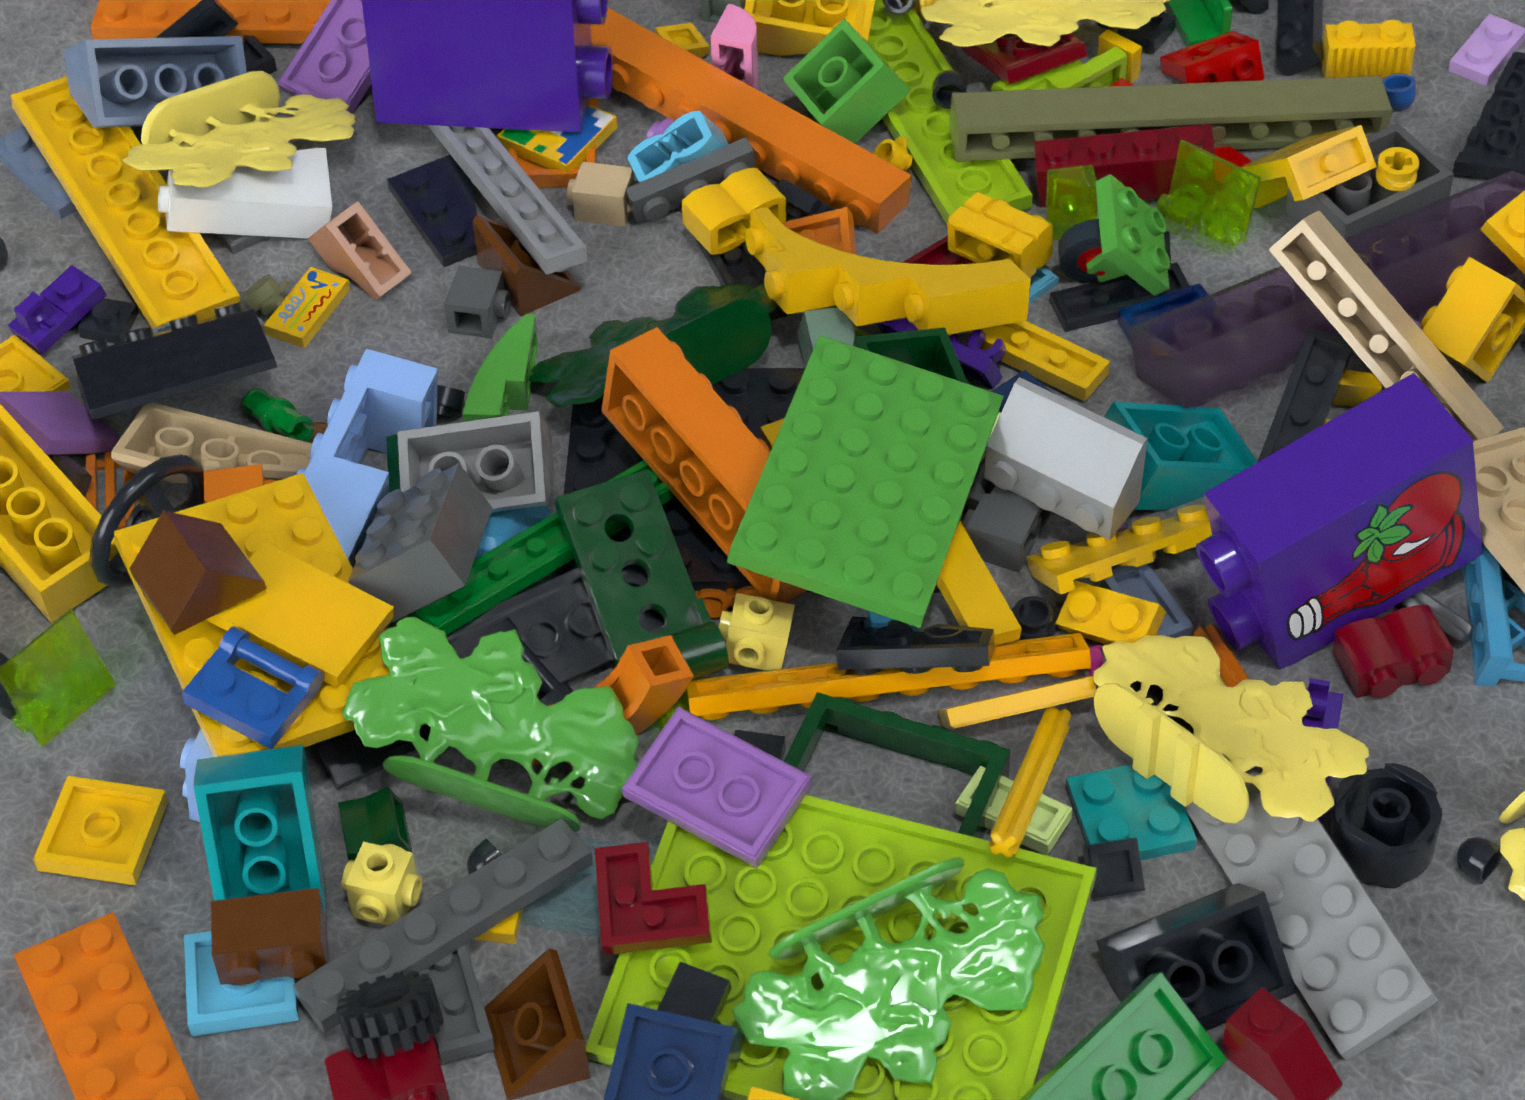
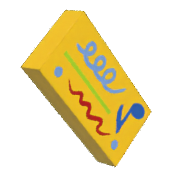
(307, 307)

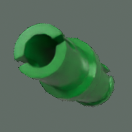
(277, 415)

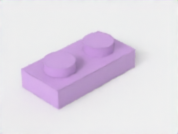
(1487, 50)

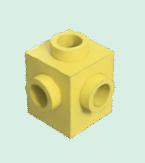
(758, 626)
(381, 883)

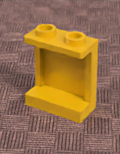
(1312, 165)

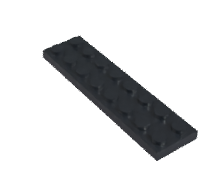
(551, 621)

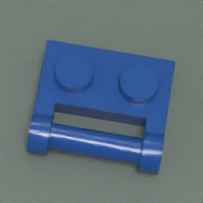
(246, 701)

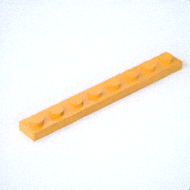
(769, 690)

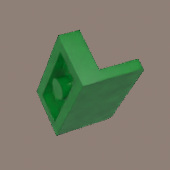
(1200, 18)

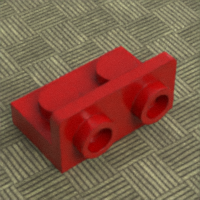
(1218, 59)

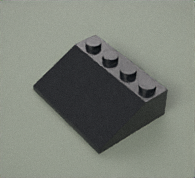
(172, 361)

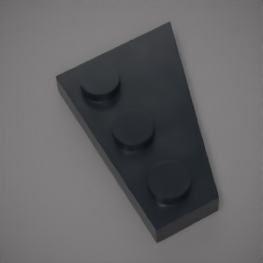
(441, 207)

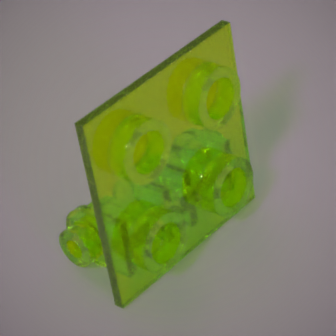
(1210, 194)
(55, 679)

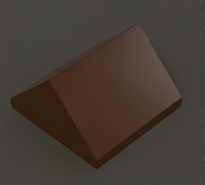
(522, 276)
(193, 570)
(537, 1031)

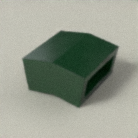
(374, 820)

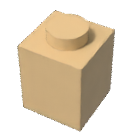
(600, 194)

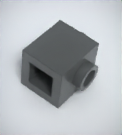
(476, 302)

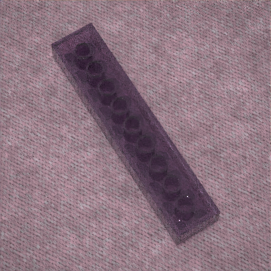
(1264, 320)

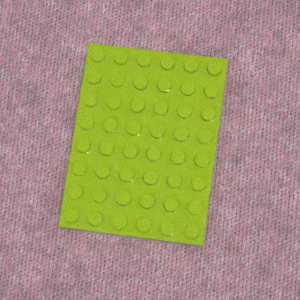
(822, 865)

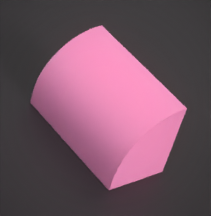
(736, 45)

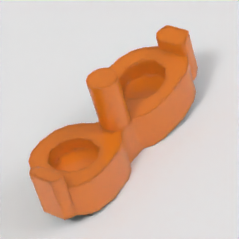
(718, 600)

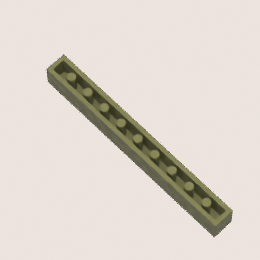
(1240, 113)

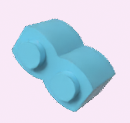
(683, 141)

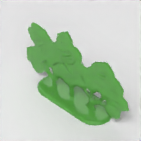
(491, 714)
(889, 994)

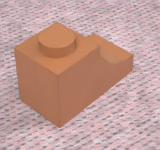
(360, 251)

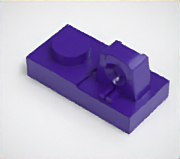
(47, 317)

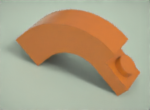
(647, 681)

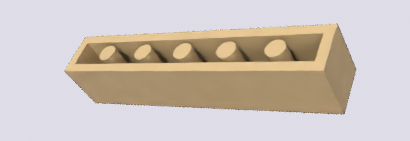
(1374, 320)

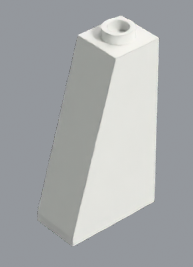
(255, 201)

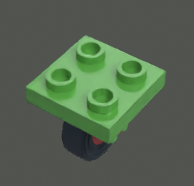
(1118, 242)

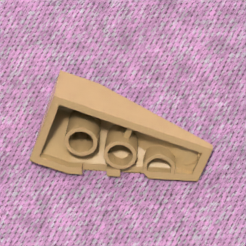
(213, 442)

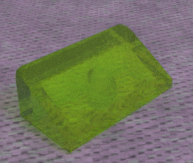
(1070, 197)

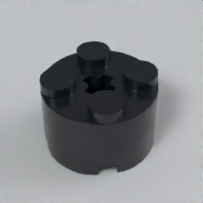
(1386, 824)

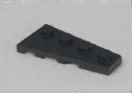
(1499, 136)

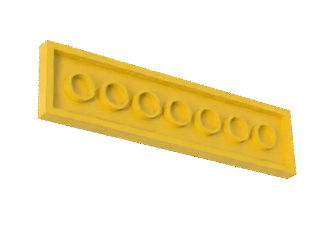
(162, 269)

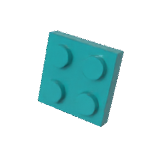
(1127, 805)

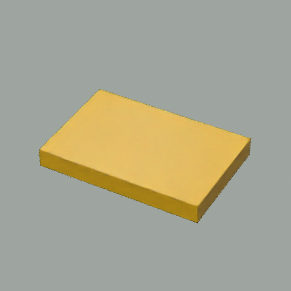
(308, 615)

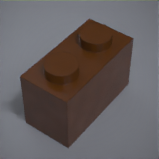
(268, 936)

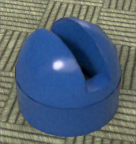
(1400, 90)

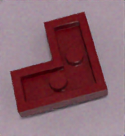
(643, 918)

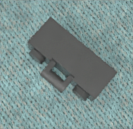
(1002, 523)

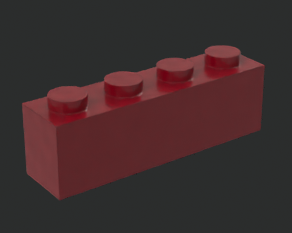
(1136, 159)

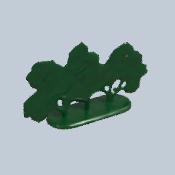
(713, 325)

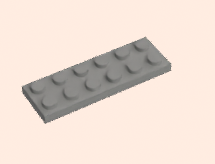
(1327, 923)

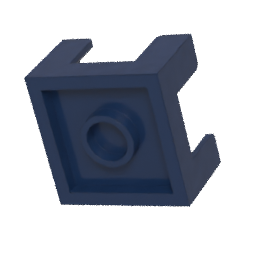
(671, 1057)

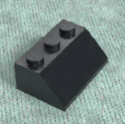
(1208, 951)

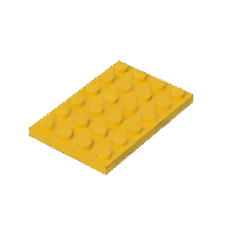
(292, 520)

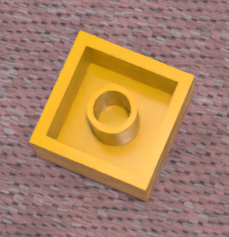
(1476, 319)

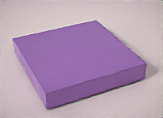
(59, 422)

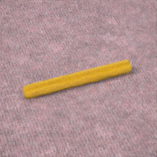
(1030, 782)

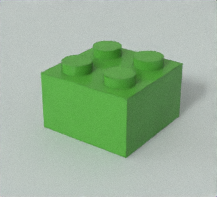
(846, 83)

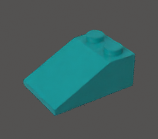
(1184, 451)

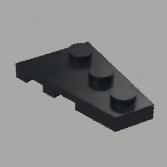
(898, 646)

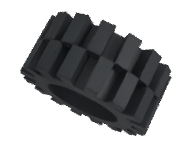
(389, 1014)

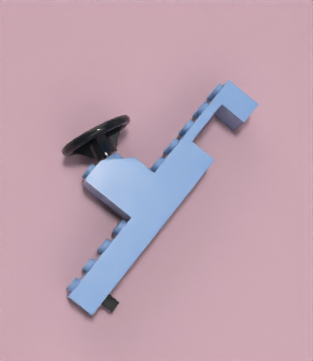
(378, 401)

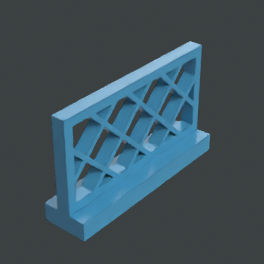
(1493, 628)

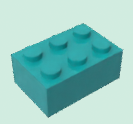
(259, 823)

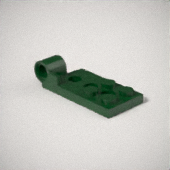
(650, 547)

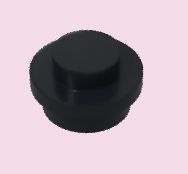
(1035, 617)

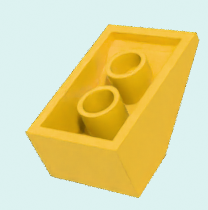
(800, 25)

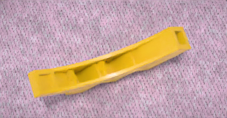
(871, 290)

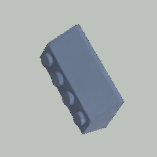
(126, 78)

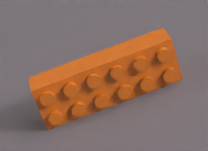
(688, 439)

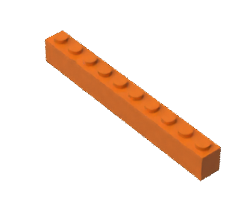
(782, 139)

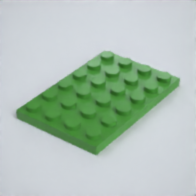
(866, 481)

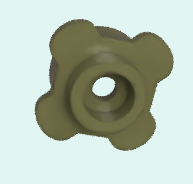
(265, 294)

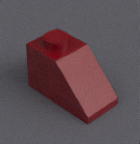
(1278, 1050)

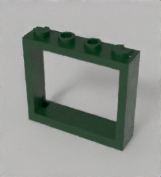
(910, 738)

